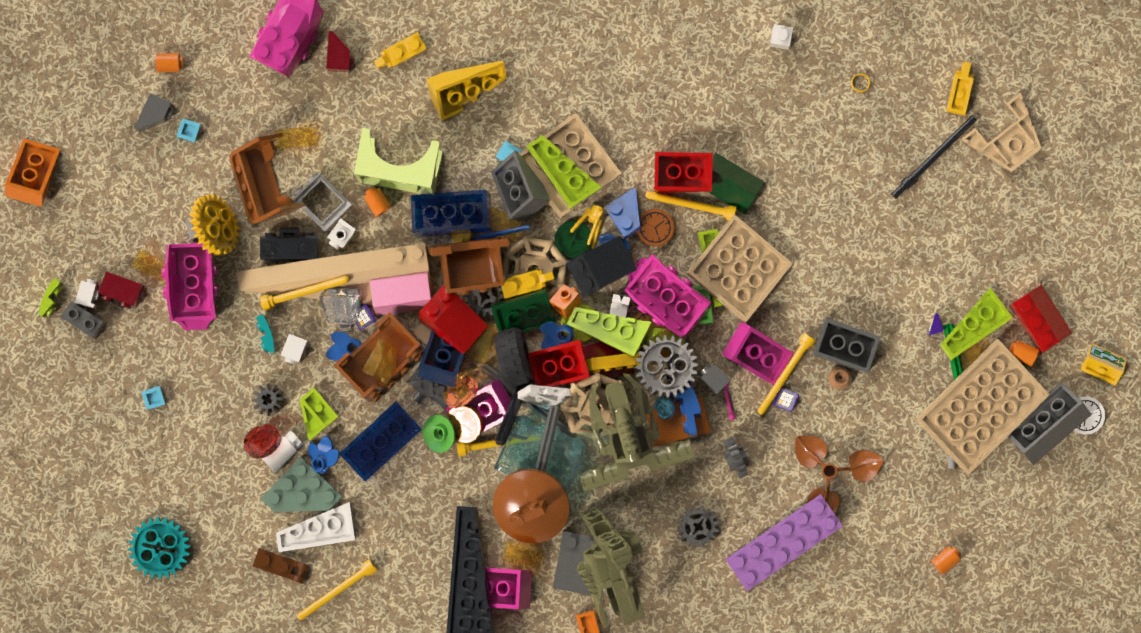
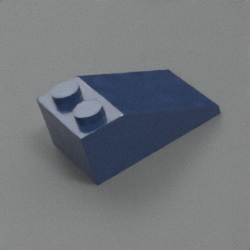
(440, 362)

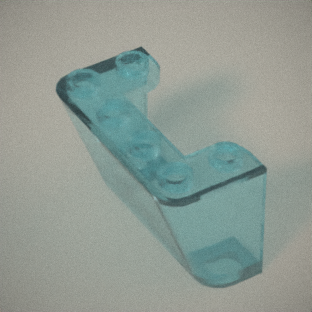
(524, 447)

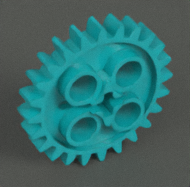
(162, 530)

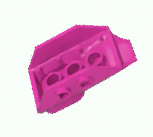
(288, 35)
(190, 285)
(666, 296)

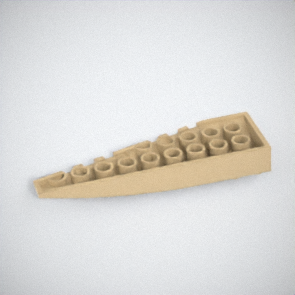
(358, 267)

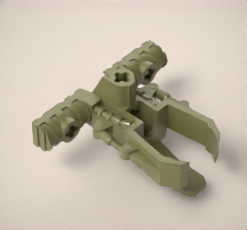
(628, 438)
(607, 568)

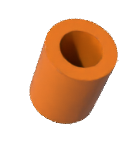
(169, 62)
(377, 201)
(1023, 352)
(946, 560)

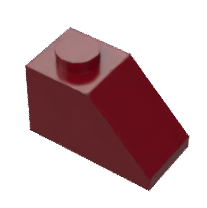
(338, 55)

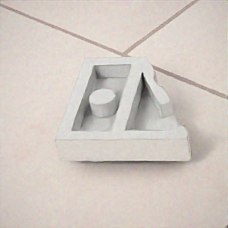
(544, 395)

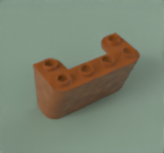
(407, 352)

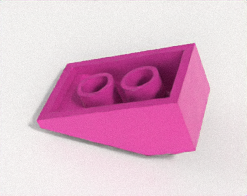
(757, 353)
(491, 403)
(509, 588)

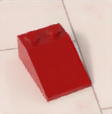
(683, 172)
(452, 320)
(559, 364)

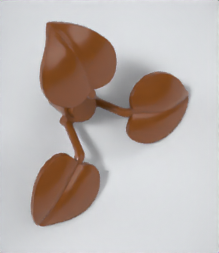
(812, 450)

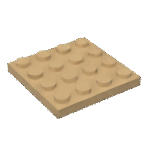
(584, 150)
(739, 268)

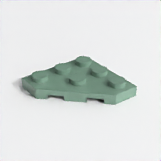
(301, 491)

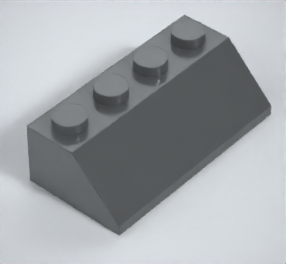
(1049, 423)

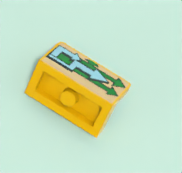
(1104, 364)

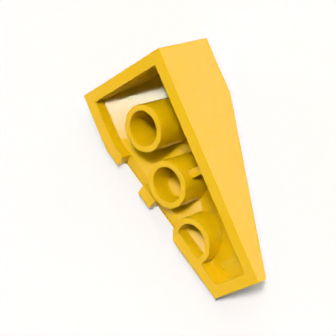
(458, 87)

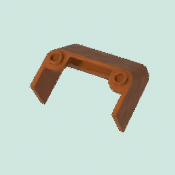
(257, 181)

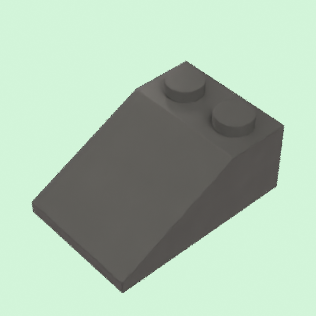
(519, 188)
(569, 557)

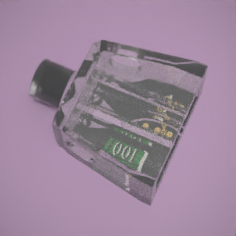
(341, 306)

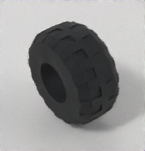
(513, 356)

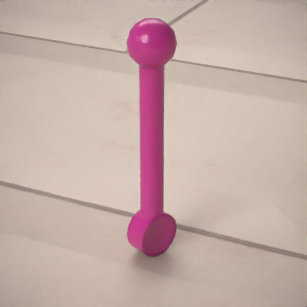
(731, 416)

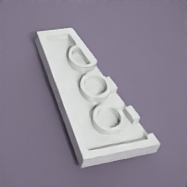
(324, 529)

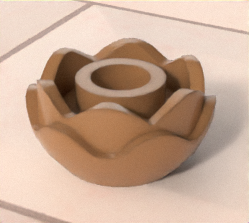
(834, 380)

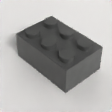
(846, 346)

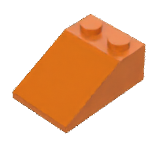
(32, 172)

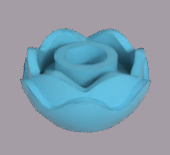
(664, 407)

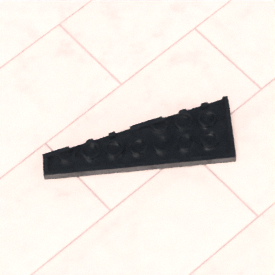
(469, 590)

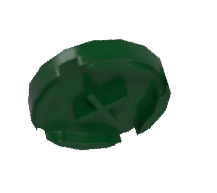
(572, 243)

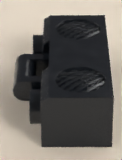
(290, 249)

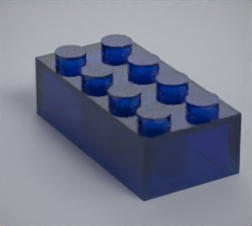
(451, 213)
(381, 441)

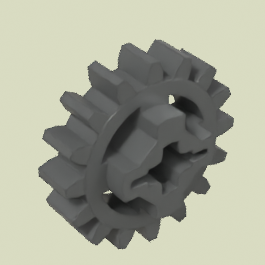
(479, 307)
(736, 457)
(708, 533)

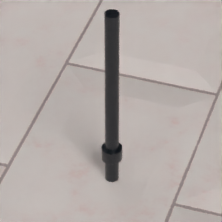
(908, 181)

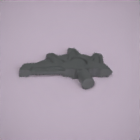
(427, 388)

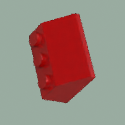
(1040, 319)

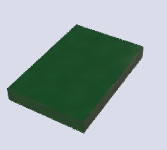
(524, 312)

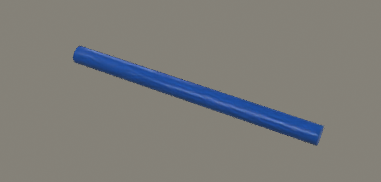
(503, 232)

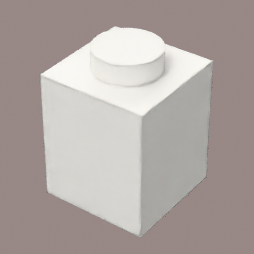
(781, 37)
(294, 349)

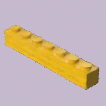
(618, 361)

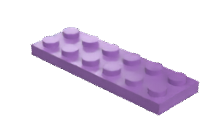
(784, 542)

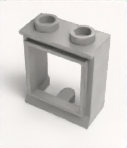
(334, 217)

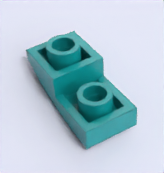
(268, 341)

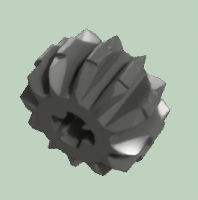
(261, 402)

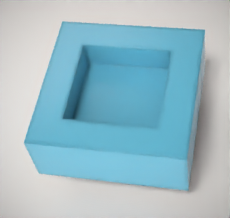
(188, 130)
(506, 150)
(153, 398)

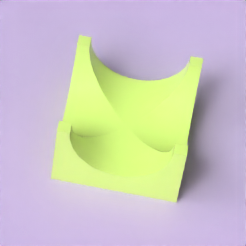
(417, 177)

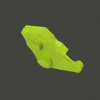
(316, 413)

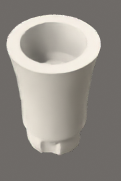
(286, 449)

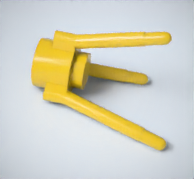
(596, 216)

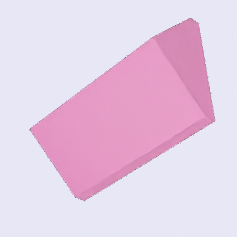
(400, 293)

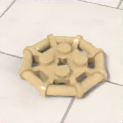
(536, 258)
(582, 405)

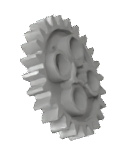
(653, 355)

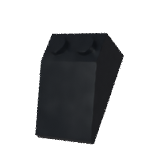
(601, 266)

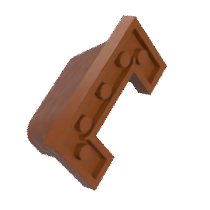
(471, 264)

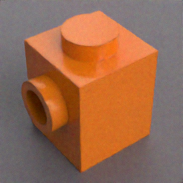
(565, 301)

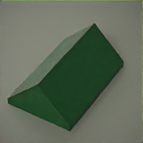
(733, 184)

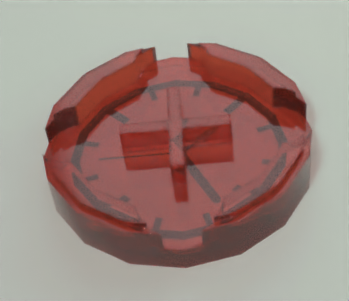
(262, 441)

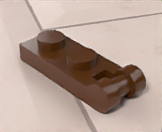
(280, 565)

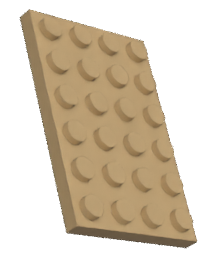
(982, 406)

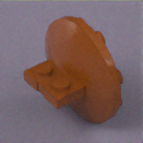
(531, 506)

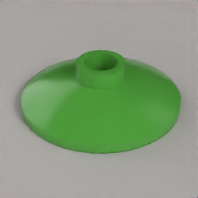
(433, 434)

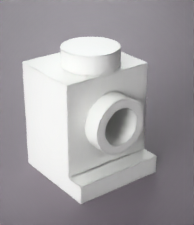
(348, 232)
(88, 293)

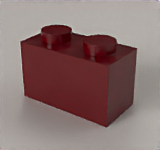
(120, 289)

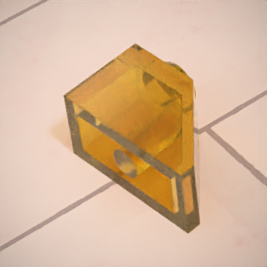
(381, 361)
(522, 554)

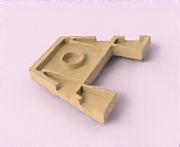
(1012, 145)

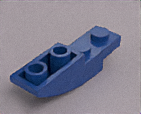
(689, 407)

